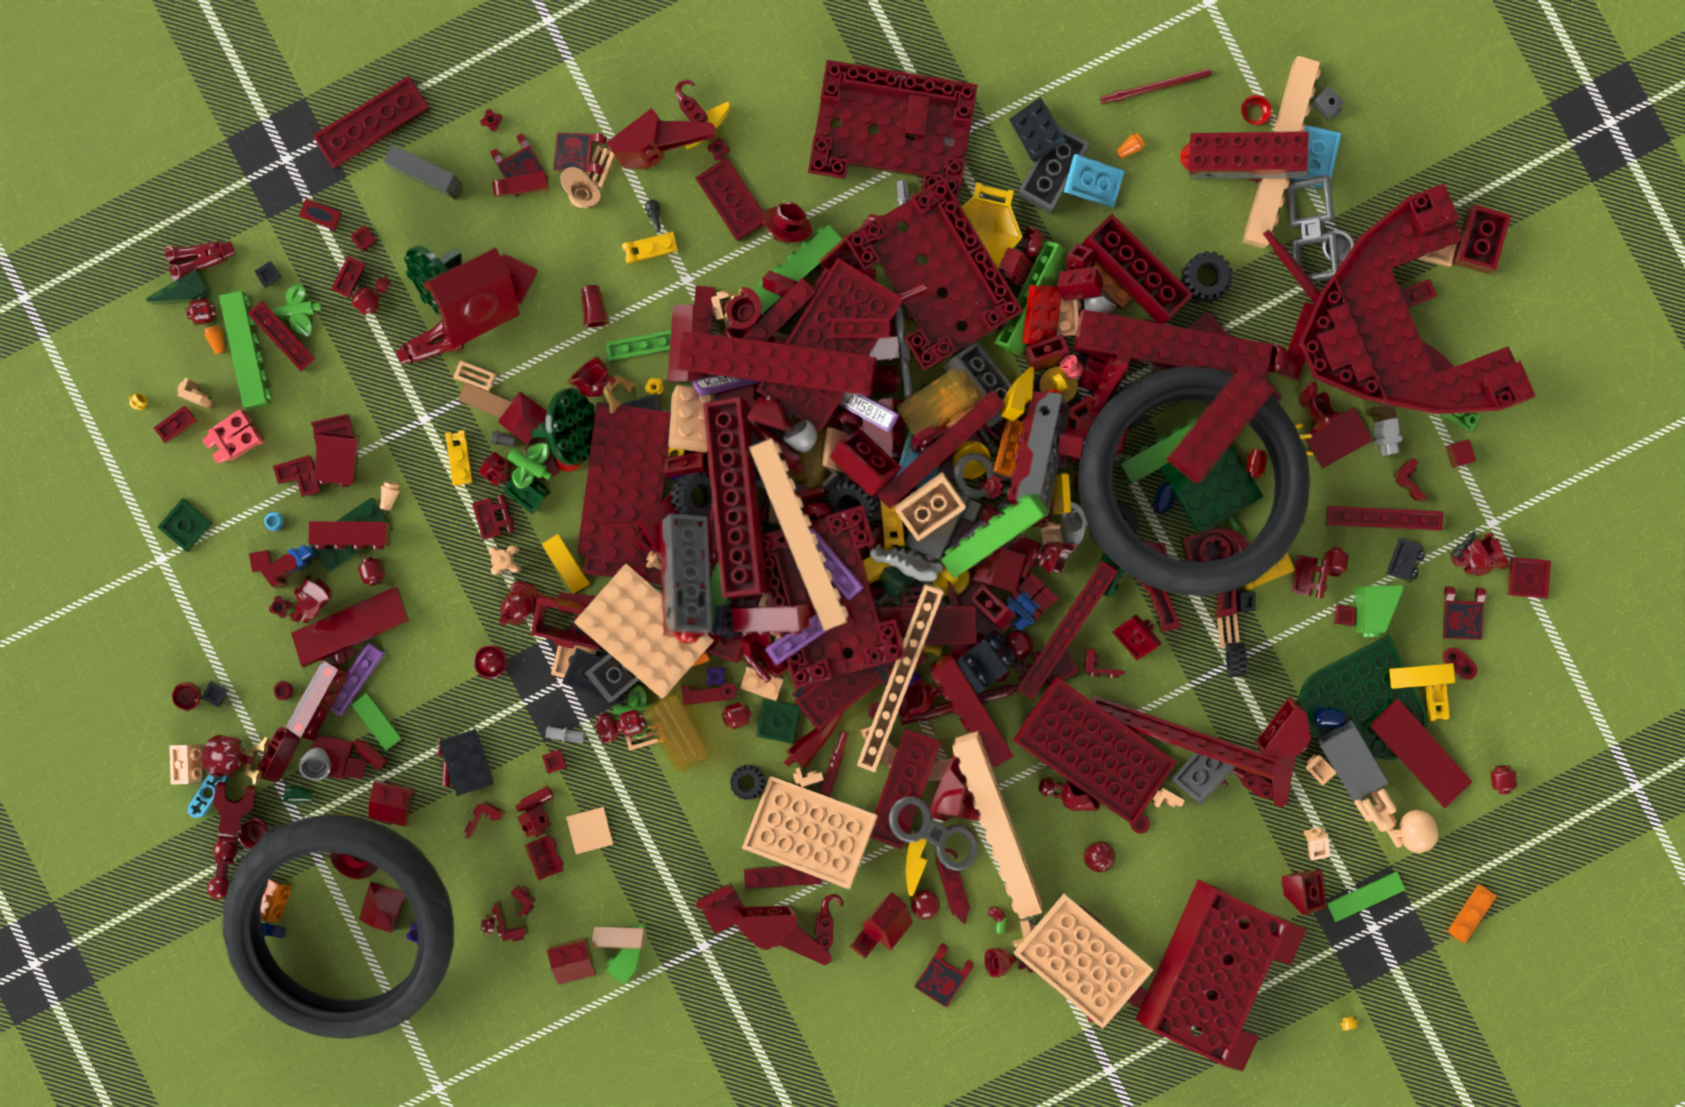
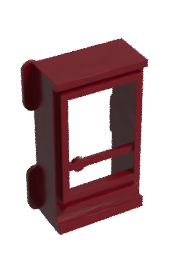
(560, 637)

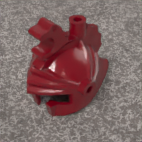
(1482, 556)
(310, 599)

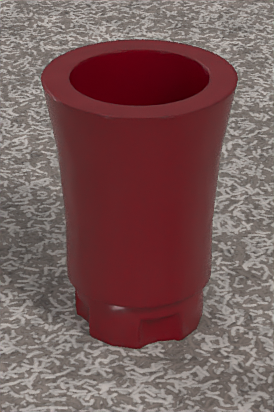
(593, 307)

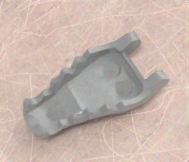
(908, 563)

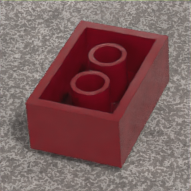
(1482, 239)
(865, 462)

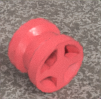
(1071, 367)

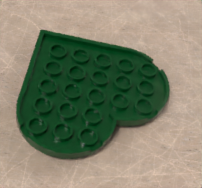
(1362, 690)

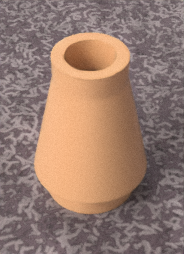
(389, 493)

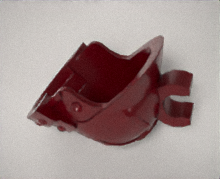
(1054, 555)
(518, 603)
(917, 699)
(1075, 798)

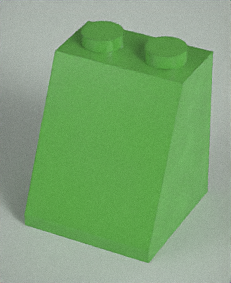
(1375, 608)

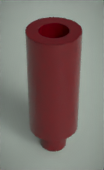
(370, 754)
(535, 799)

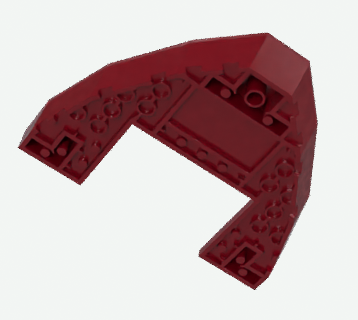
(1365, 335)

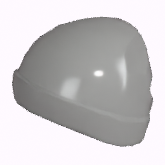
(1344, 244)
(1100, 304)
(803, 436)
(315, 764)

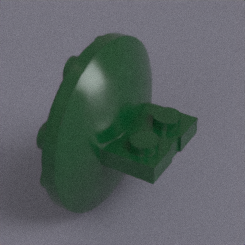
(425, 265)
(568, 426)

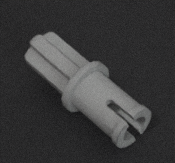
(902, 192)
(565, 735)

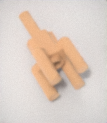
(504, 560)
(1380, 813)

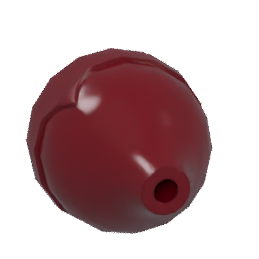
(998, 961)

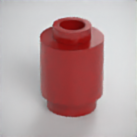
(1257, 463)

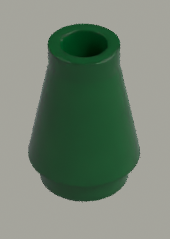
(297, 795)

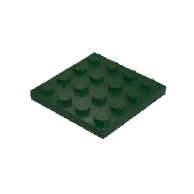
(1218, 495)

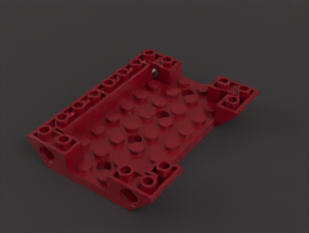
(881, 97)
(955, 263)
(869, 639)
(1195, 966)

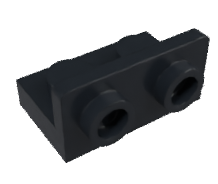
(1406, 560)
(723, 623)

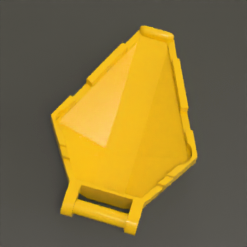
(993, 221)

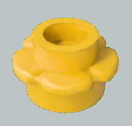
(659, 386)
(138, 401)
(1349, 1023)

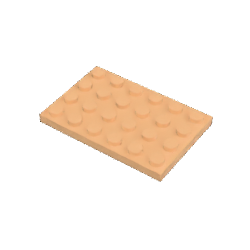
(629, 626)
(810, 832)
(1083, 961)

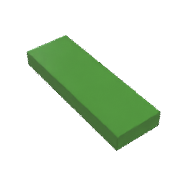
(376, 721)

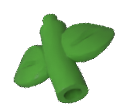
(298, 310)
(530, 464)
(636, 699)

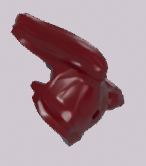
(1318, 407)

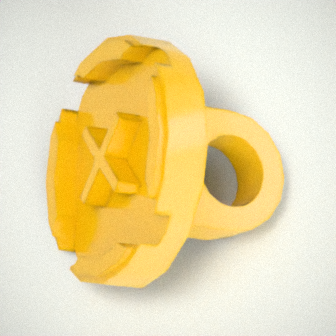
(1056, 379)
(973, 468)
(959, 583)

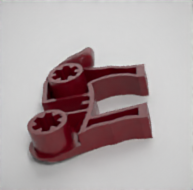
(1201, 547)

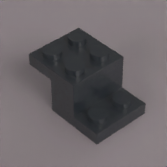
(987, 661)

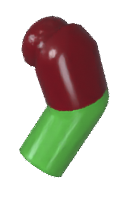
(1000, 917)

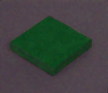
(185, 525)
(778, 721)

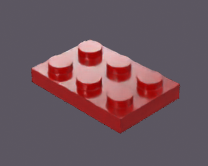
(1041, 313)

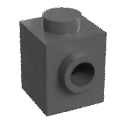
(1328, 103)

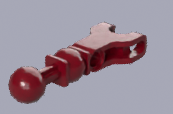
(226, 845)

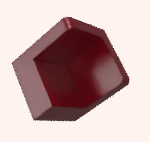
(1460, 453)

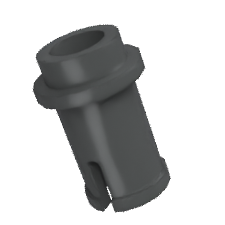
(503, 439)

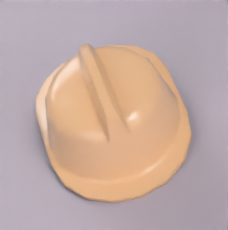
(580, 188)

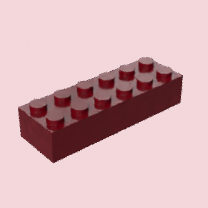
(1137, 270)
(1220, 424)
(970, 708)

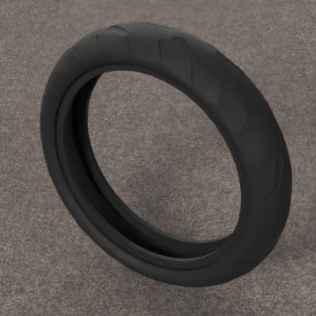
(1142, 561)
(288, 999)

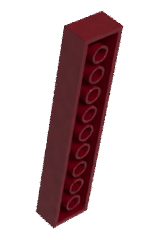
(1168, 345)
(777, 363)
(734, 498)

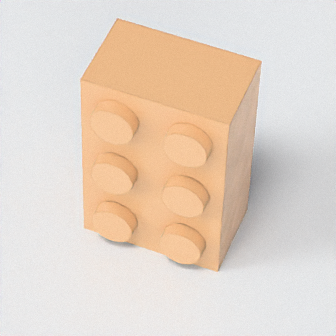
(688, 420)
(930, 506)

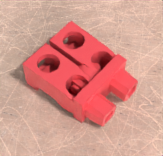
(233, 437)

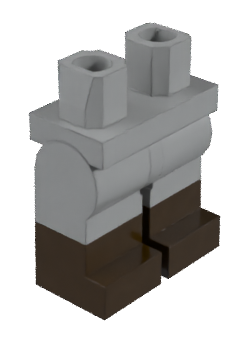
(1386, 428)

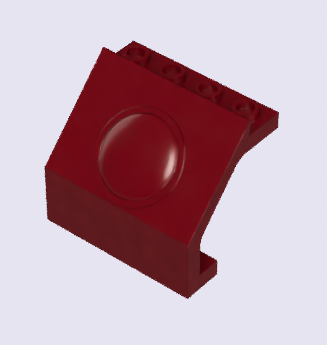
(474, 297)

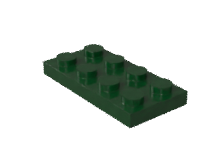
(366, 512)

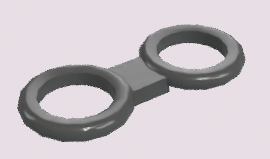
(904, 366)
(958, 474)
(933, 833)

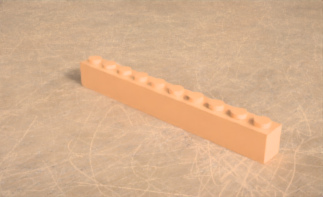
(1290, 119)
(798, 535)
(900, 677)
(998, 824)

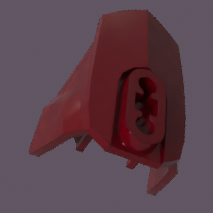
(952, 795)

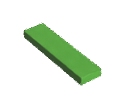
(638, 346)
(1365, 896)

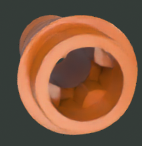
(1132, 145)
(215, 338)

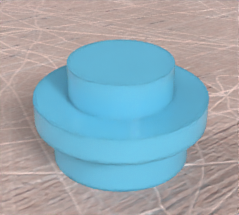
(274, 521)

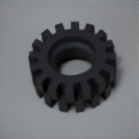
(1236, 659)
(743, 793)

